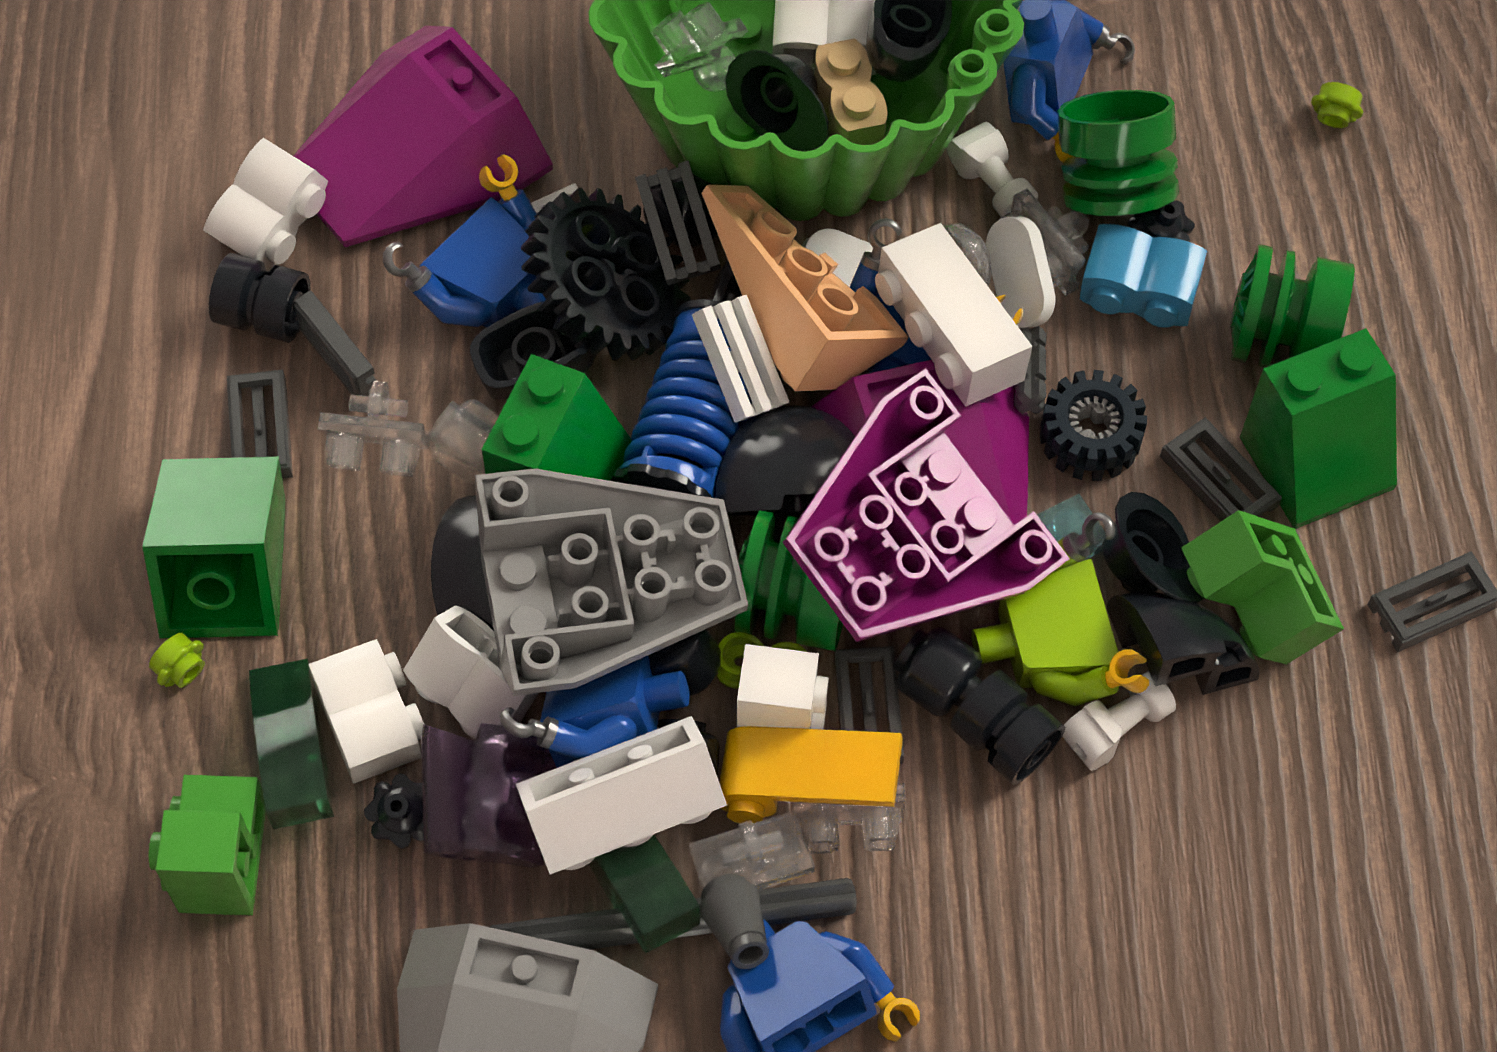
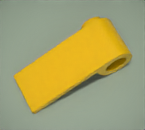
(807, 766)

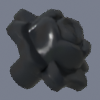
(1164, 222)
(397, 811)

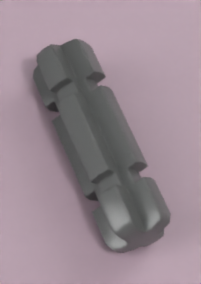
(1031, 393)

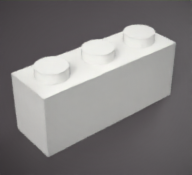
(952, 315)
(621, 795)

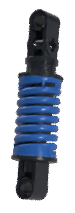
(685, 414)

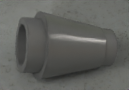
(735, 918)

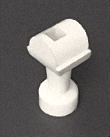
(983, 154)
(1097, 730)

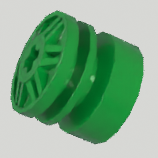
(1118, 152)
(1289, 309)
(782, 588)

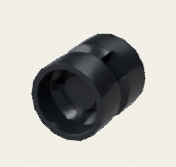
(250, 295)
(1012, 731)

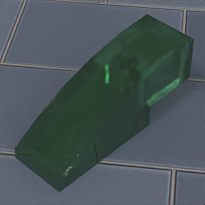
(289, 744)
(647, 892)

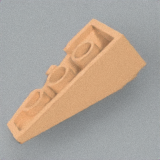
(808, 316)

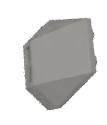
(598, 573)
(517, 994)

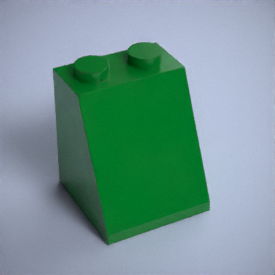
(555, 425)
(1325, 428)
(216, 547)

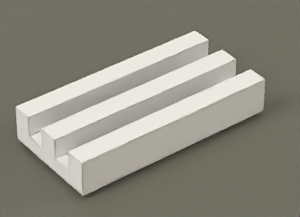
(747, 355)

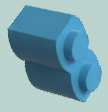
(1142, 275)

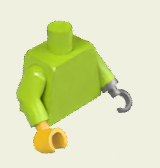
(1062, 631)

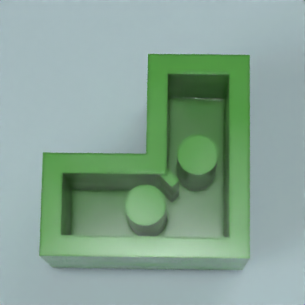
(1268, 581)
(211, 845)

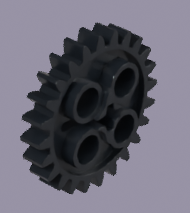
(602, 274)

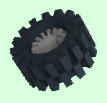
(1101, 403)

